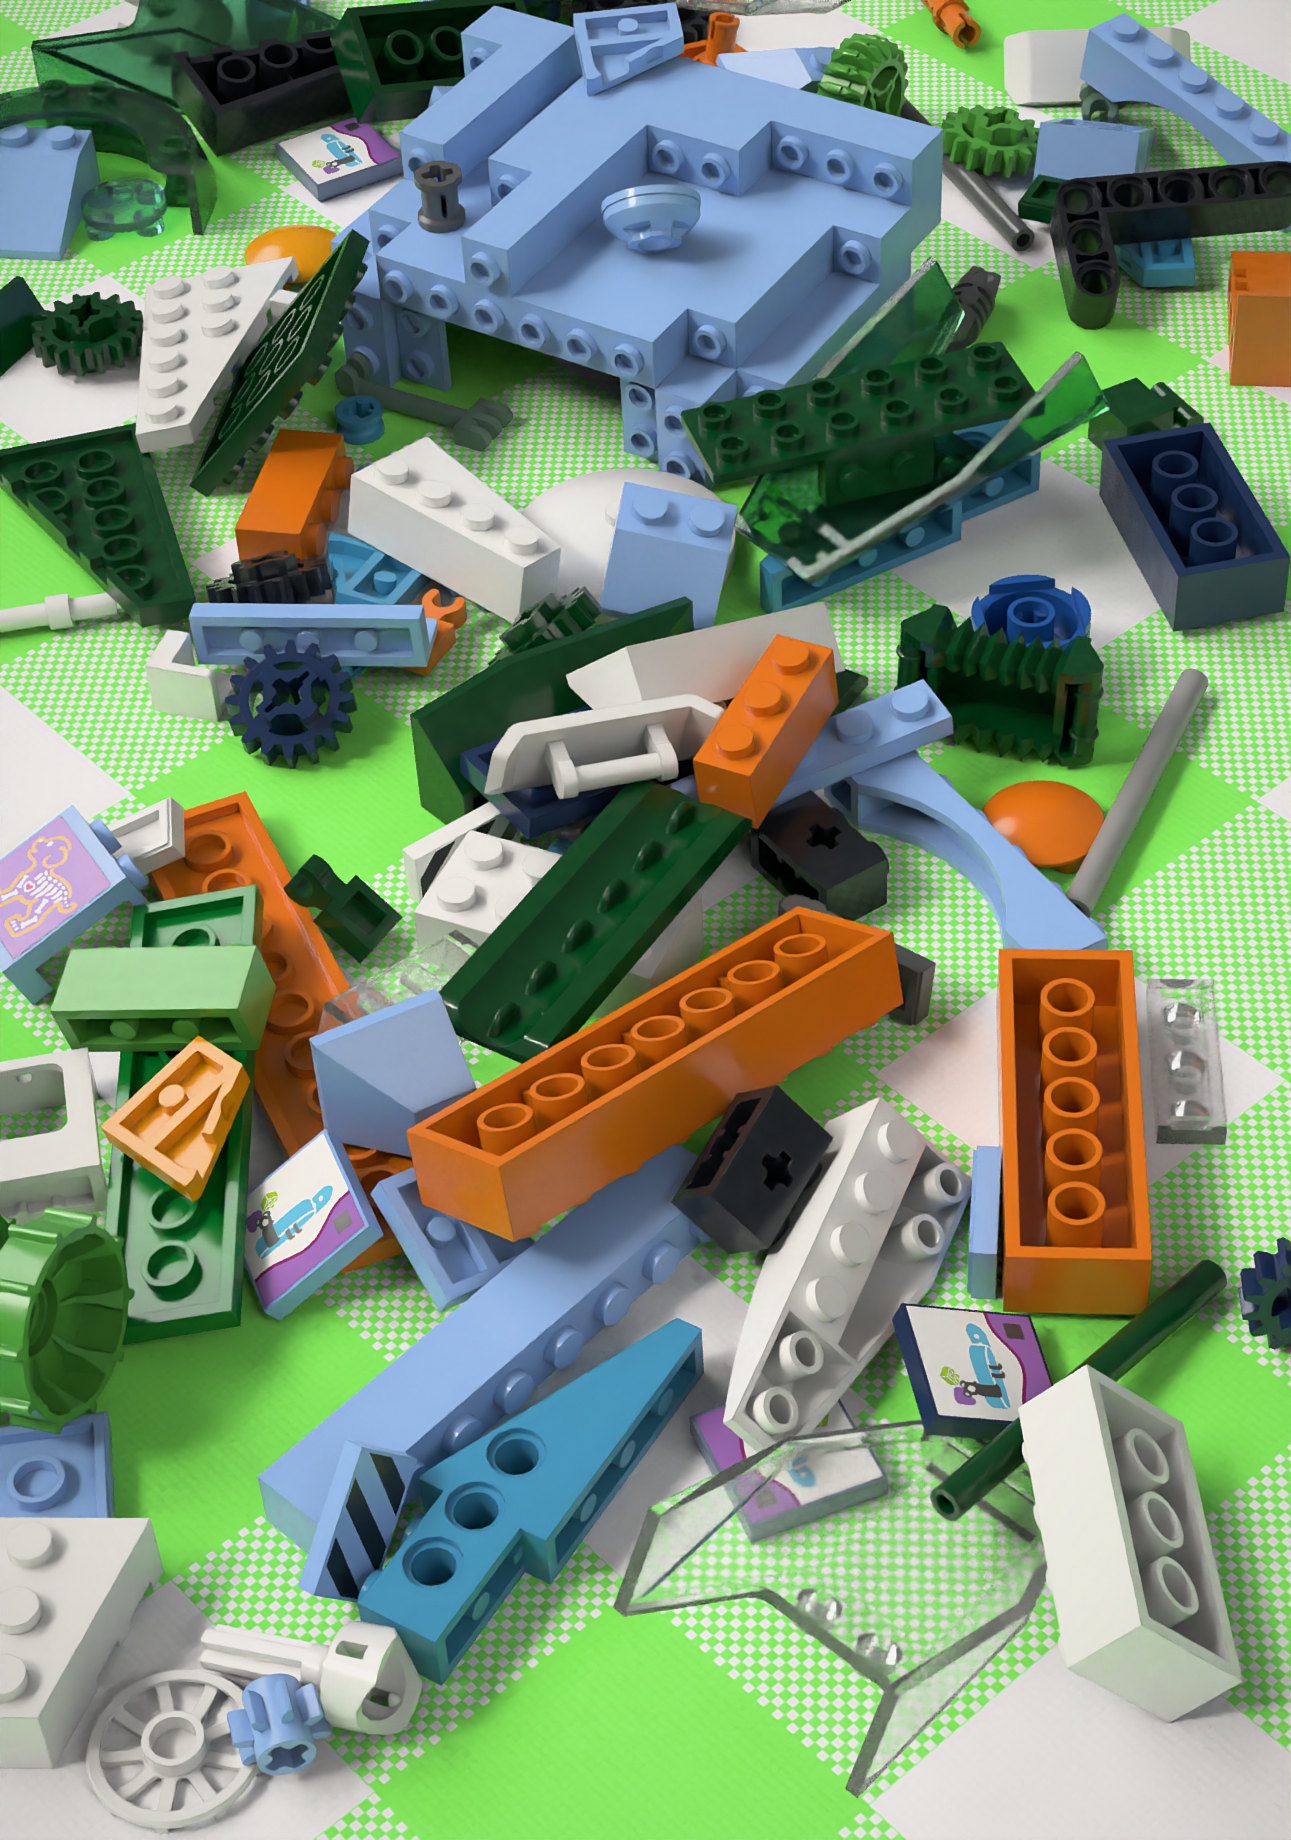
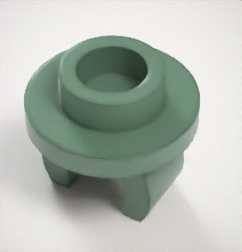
(1095, 101)

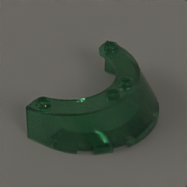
(128, 126)

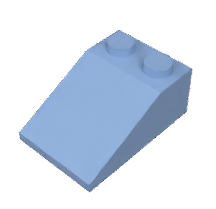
(1091, 148)
(42, 189)

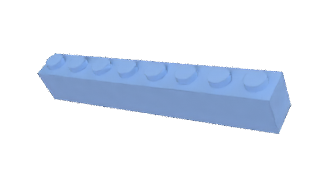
(499, 1340)

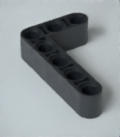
(1150, 207)

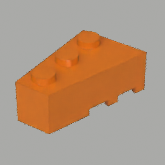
(1259, 319)

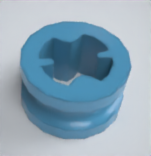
(359, 419)

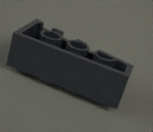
(258, 91)

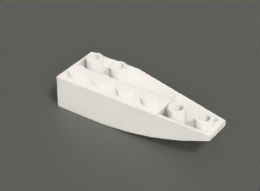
(832, 1283)

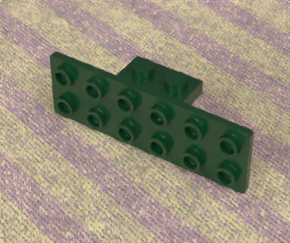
(862, 427)

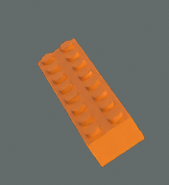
(653, 1072)

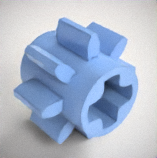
(278, 1724)

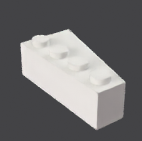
(453, 529)

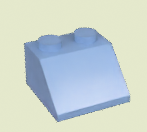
(667, 550)

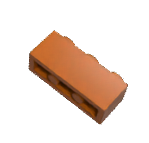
(295, 495)
(767, 728)

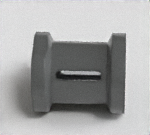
(439, 197)

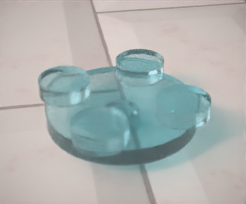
(124, 207)

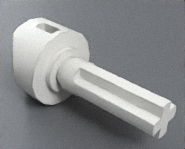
(357, 1665)

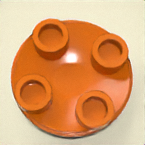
(1047, 822)

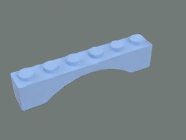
(1135, 65)
(923, 809)

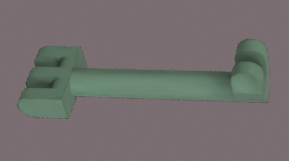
(471, 427)

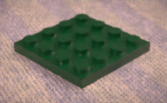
(281, 364)

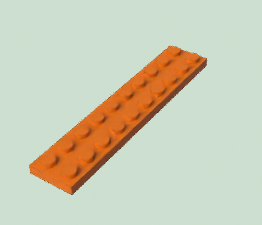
(232, 850)

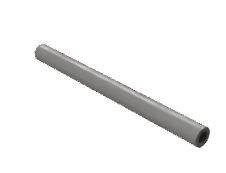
(1136, 791)

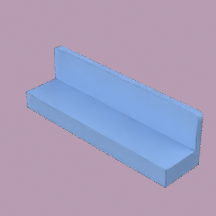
(350, 631)

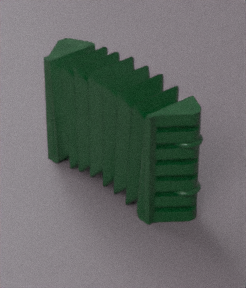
(1006, 689)

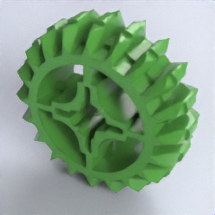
(867, 74)

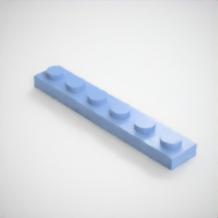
(861, 740)

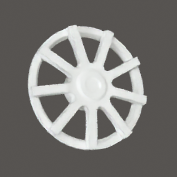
(172, 1750)

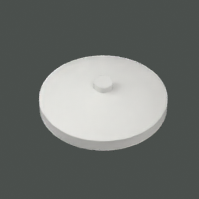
(583, 517)

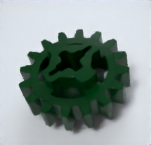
(88, 334)
(549, 621)

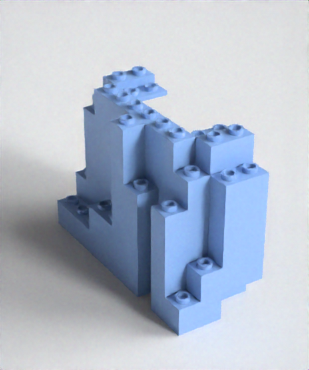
(792, 251)

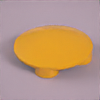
(306, 242)

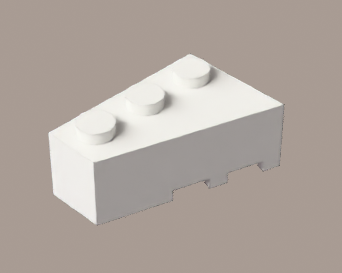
(61, 1614)

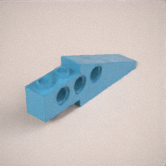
(784, 590)
(572, 1463)

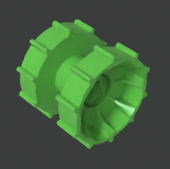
(59, 1316)

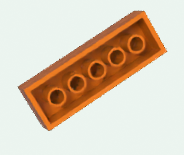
(1071, 1134)

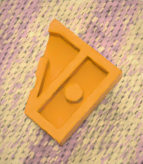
(182, 1117)

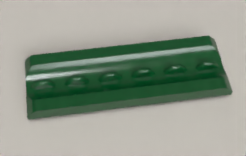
(589, 920)

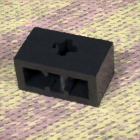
(819, 855)
(753, 1170)

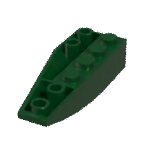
(516, 691)

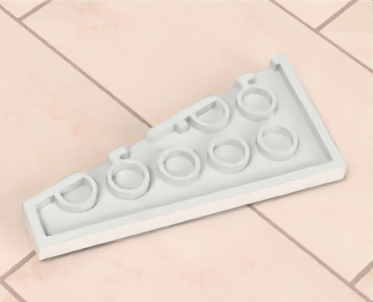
(194, 339)

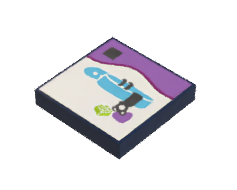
(969, 1367)

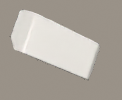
(1047, 64)
(602, 746)

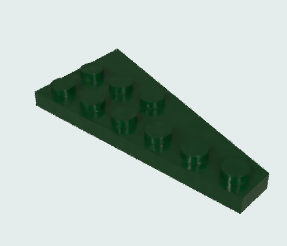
(107, 514)

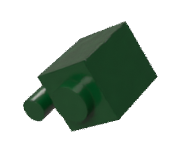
(1140, 411)

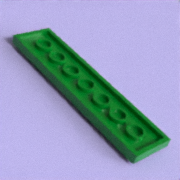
(177, 1252)

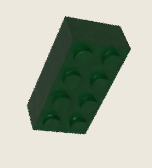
(402, 51)

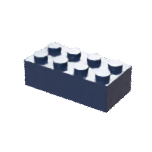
(1193, 527)

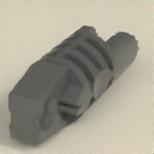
(977, 296)

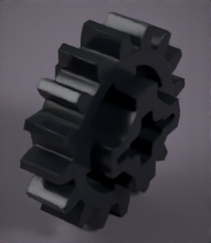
(272, 580)

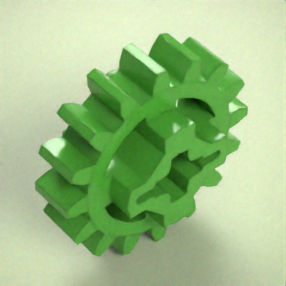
(990, 140)

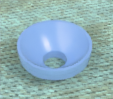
(652, 216)

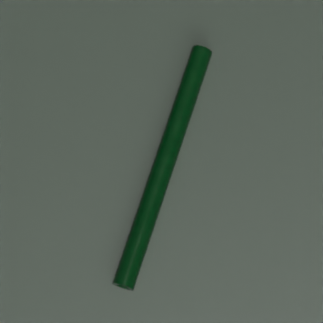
(1113, 1359)

